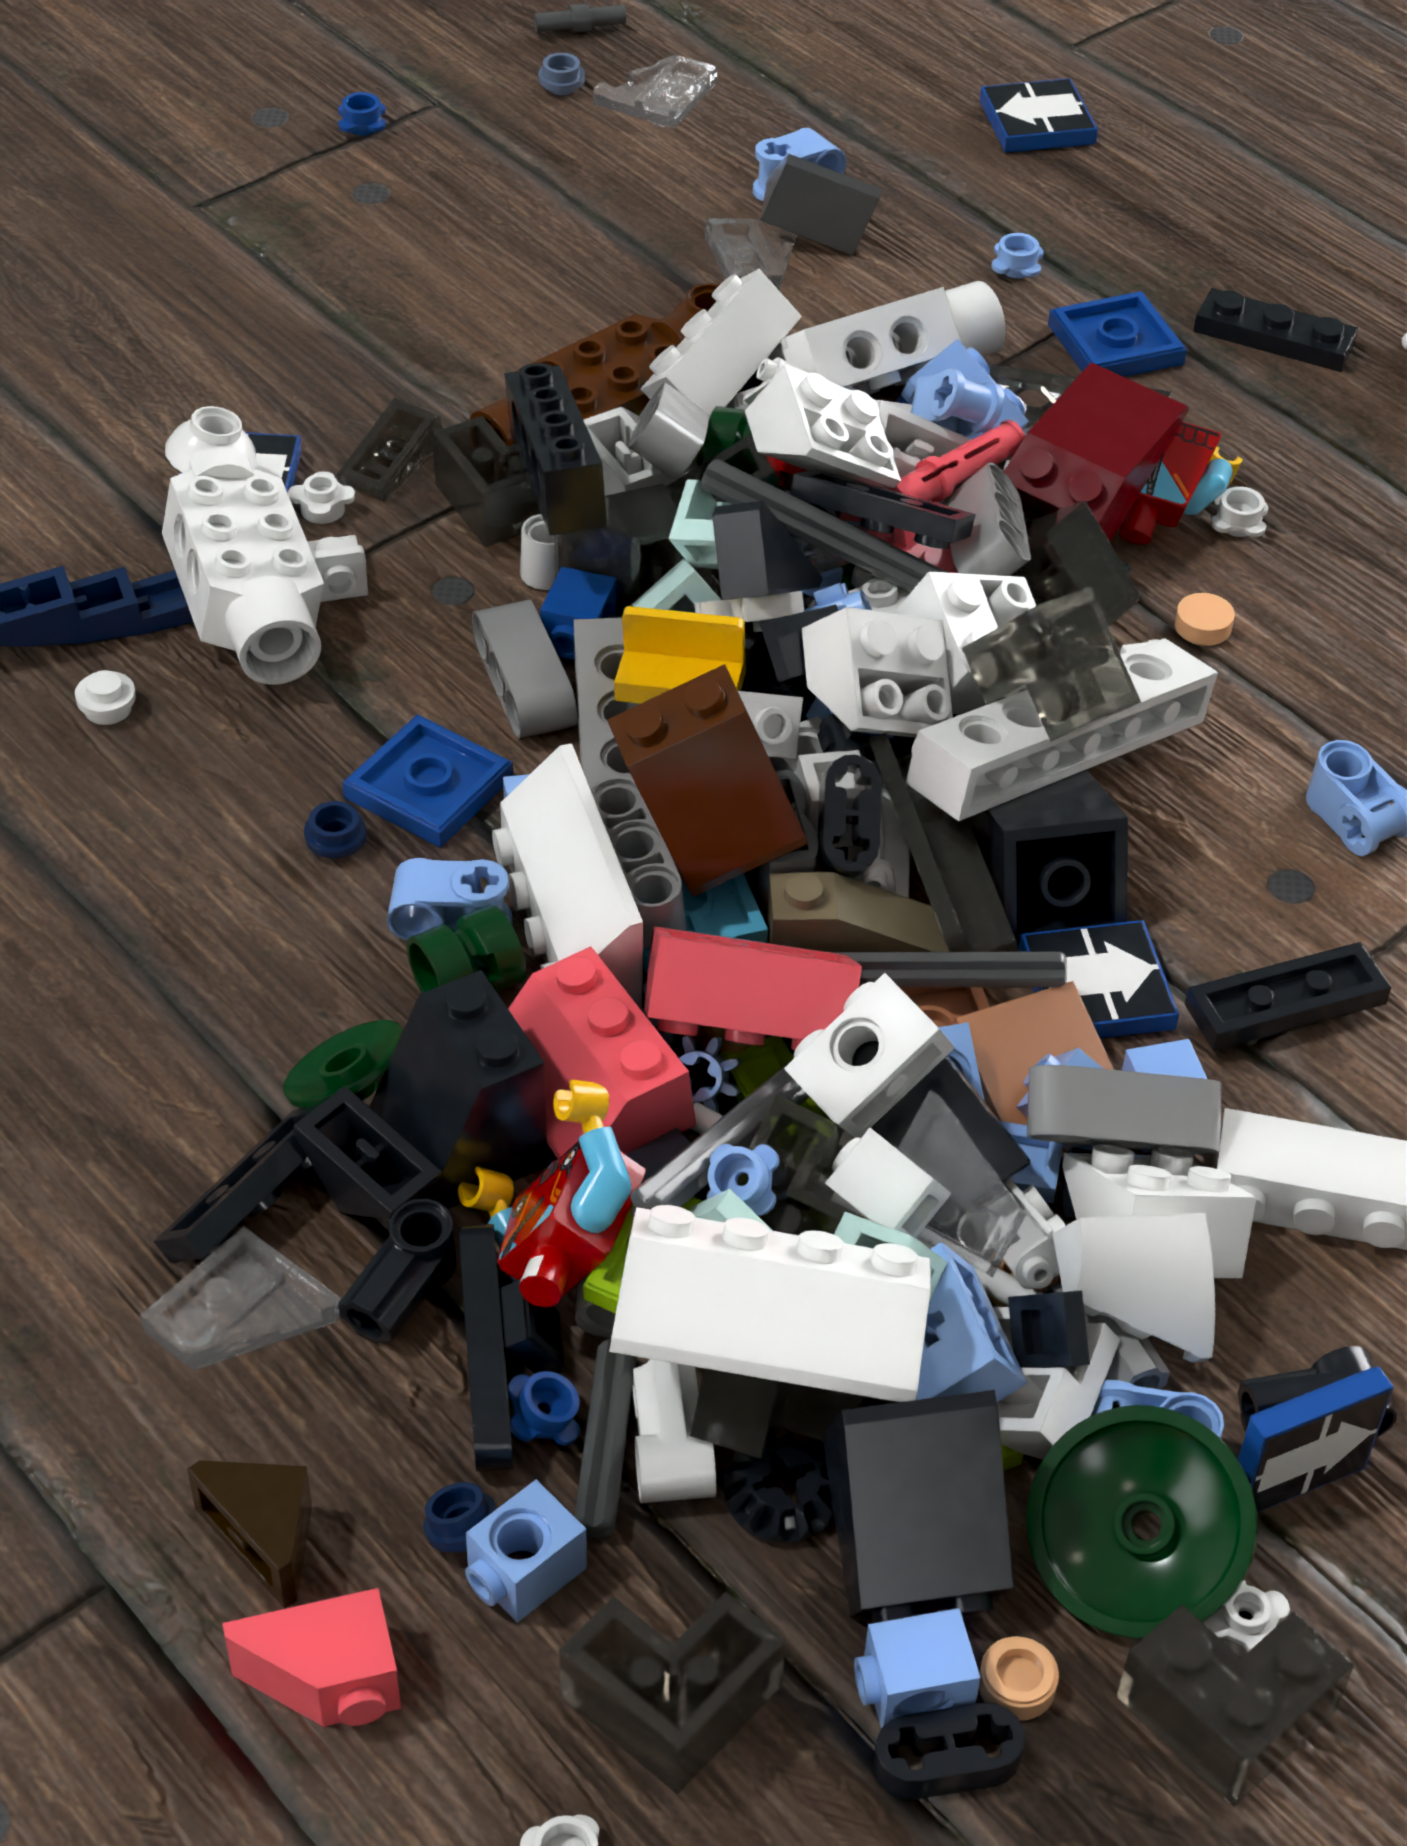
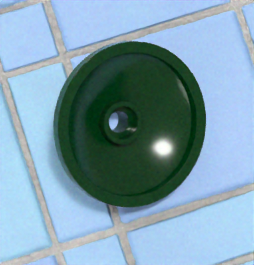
(1098, 1487)

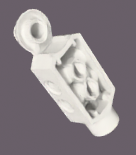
(894, 339)
(240, 550)

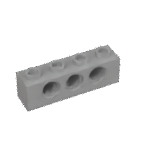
(597, 660)

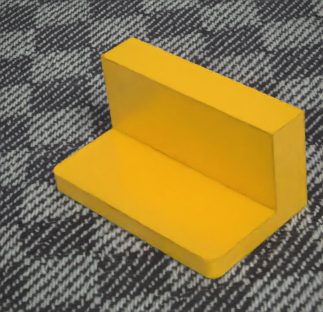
(674, 648)

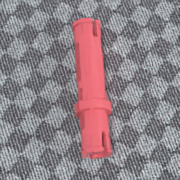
(937, 476)

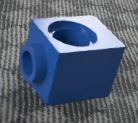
(575, 596)

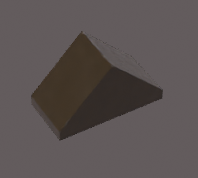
(260, 1517)

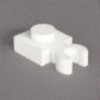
(755, 608)

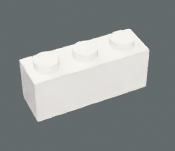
(726, 342)
(1318, 1177)

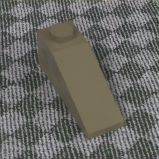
(847, 916)

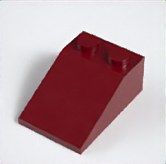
(1095, 447)

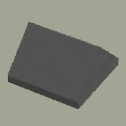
(818, 203)

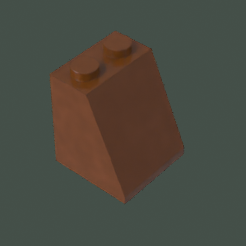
(707, 780)

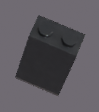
(1057, 856)
(466, 1087)
(920, 1505)

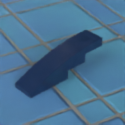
(92, 609)

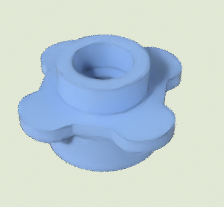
(1017, 256)
(731, 1161)

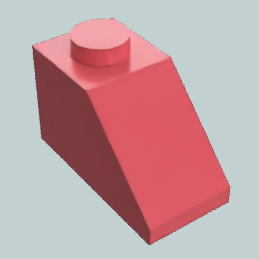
(320, 1658)

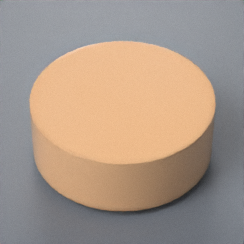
(1204, 619)
(1019, 1676)

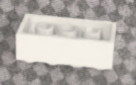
(568, 872)
(773, 1304)

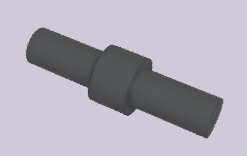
(580, 18)

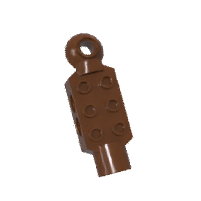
(613, 363)

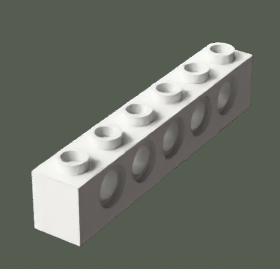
(1006, 753)

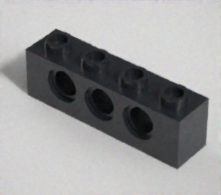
(555, 449)

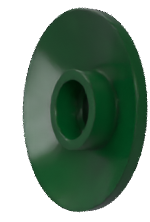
(347, 1059)

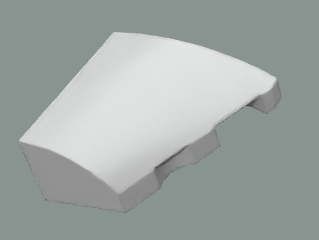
(1144, 1275)
(1054, 1397)

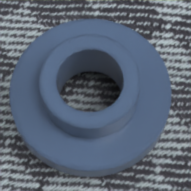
(561, 73)

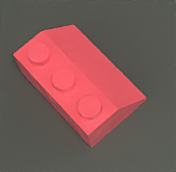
(744, 986)
(598, 1034)

